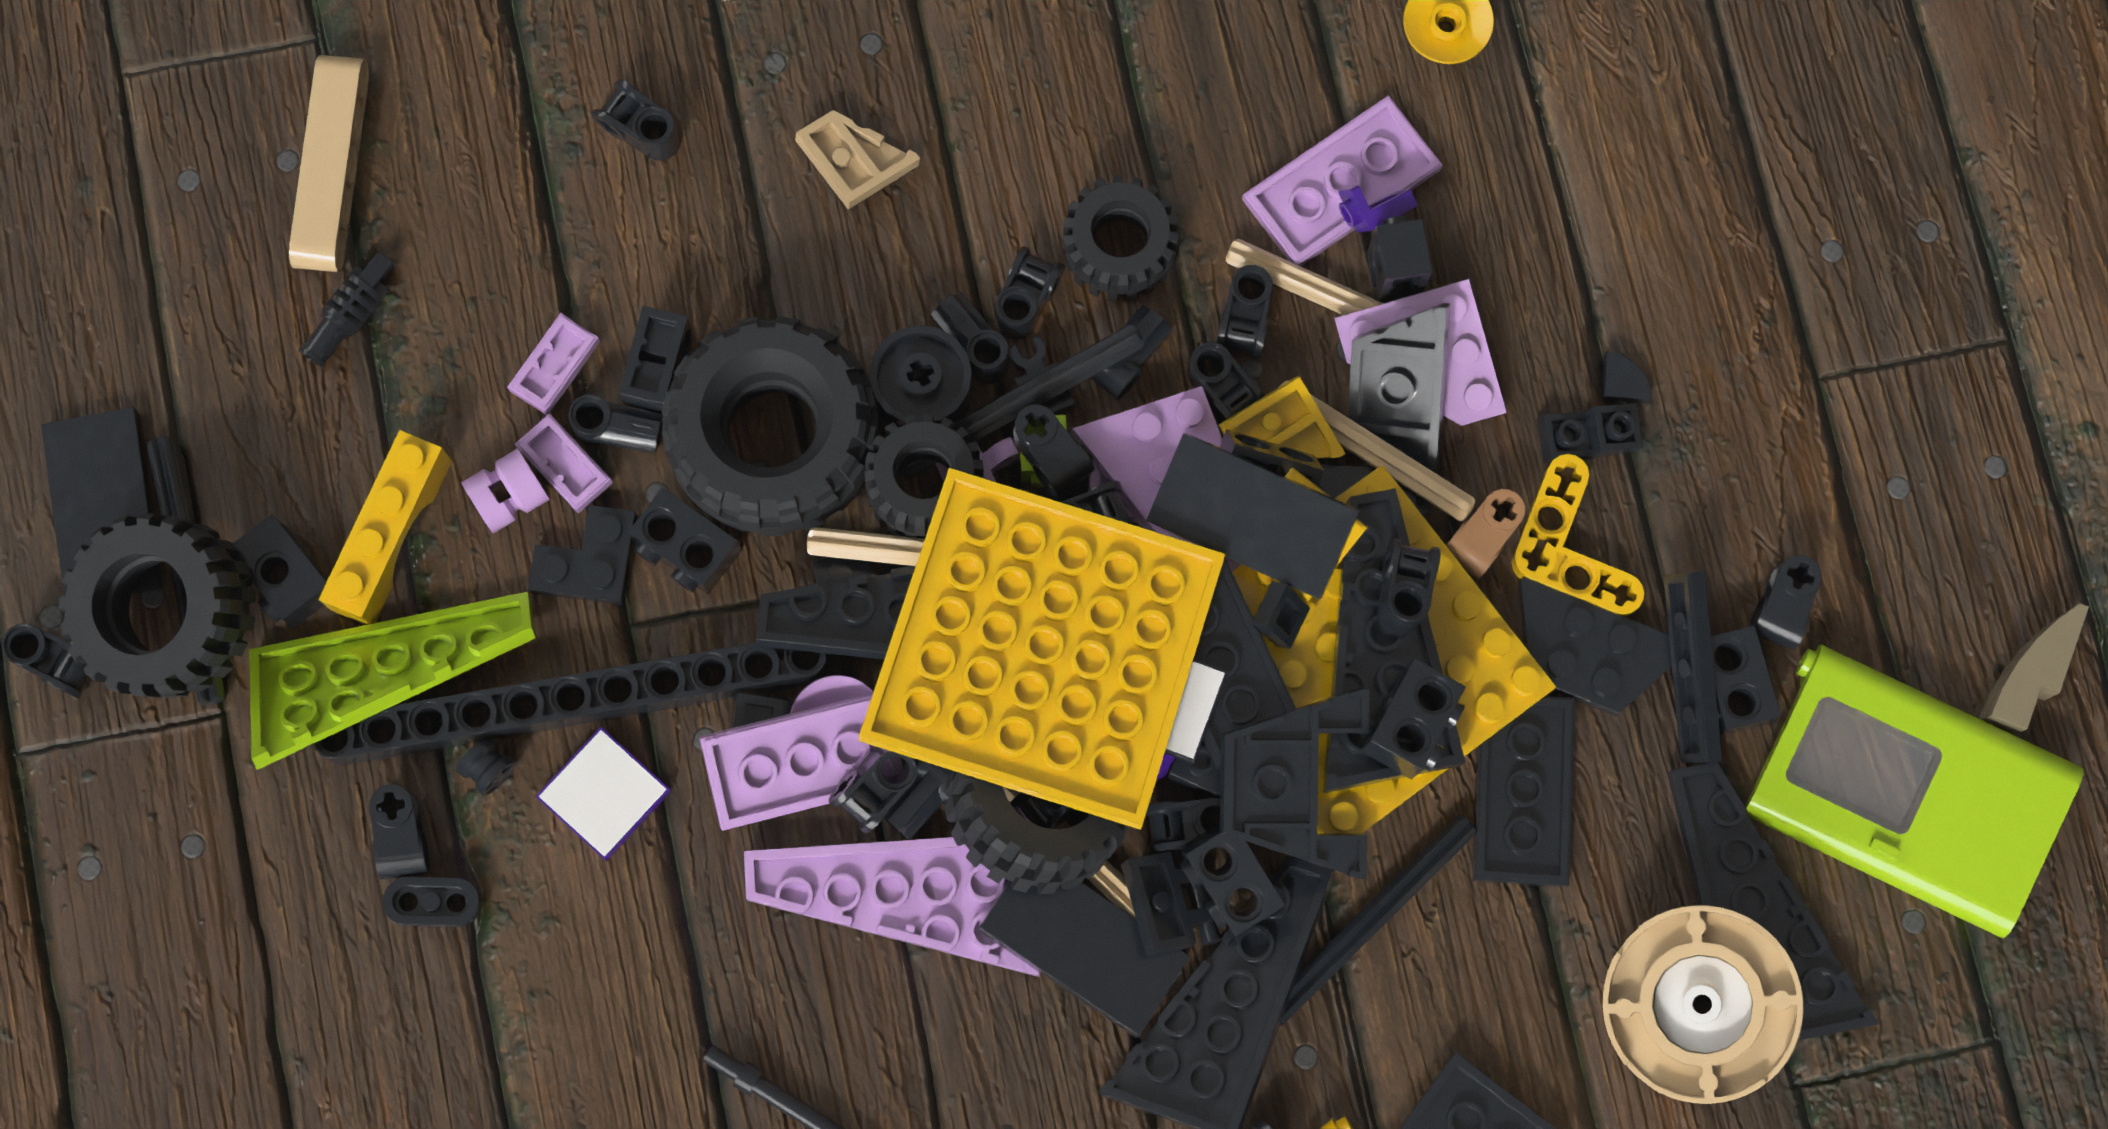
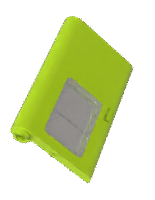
(1946, 797)

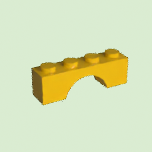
(368, 559)

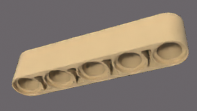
(329, 163)

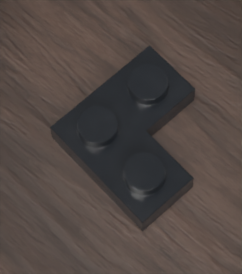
(594, 572)

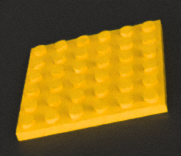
(1043, 648)
(1472, 649)

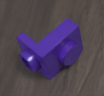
(1366, 217)

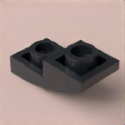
(1590, 433)

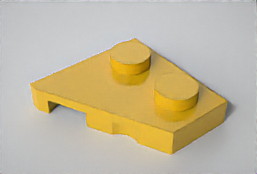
(1287, 419)

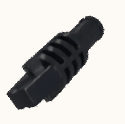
(348, 308)

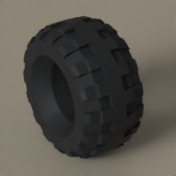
(756, 361)

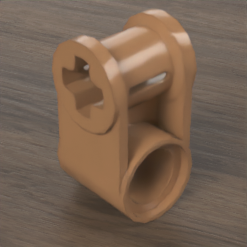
(1482, 537)

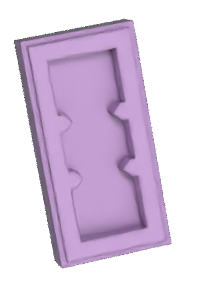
(554, 364)
(563, 463)

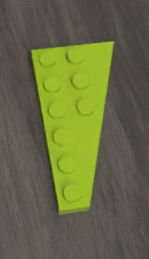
(341, 677)

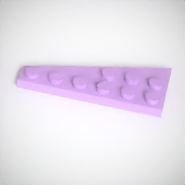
(1141, 445)
(893, 889)

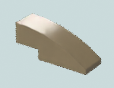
(2034, 673)

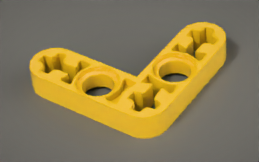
(1559, 558)

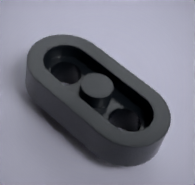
(434, 902)

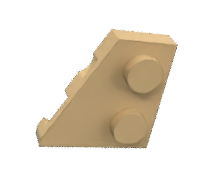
(853, 157)

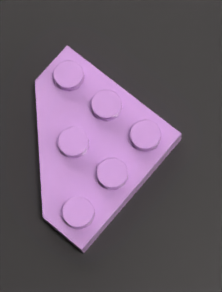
(1470, 378)

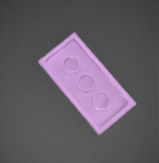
(1302, 198)
(786, 761)

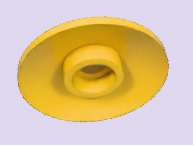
(1471, 23)

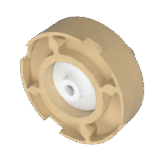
(1654, 1013)

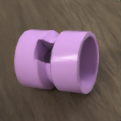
(520, 483)

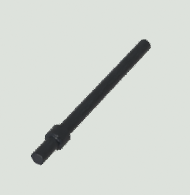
(750, 1080)

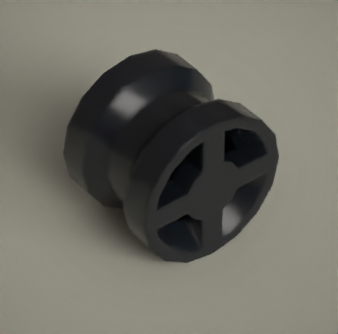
(485, 766)

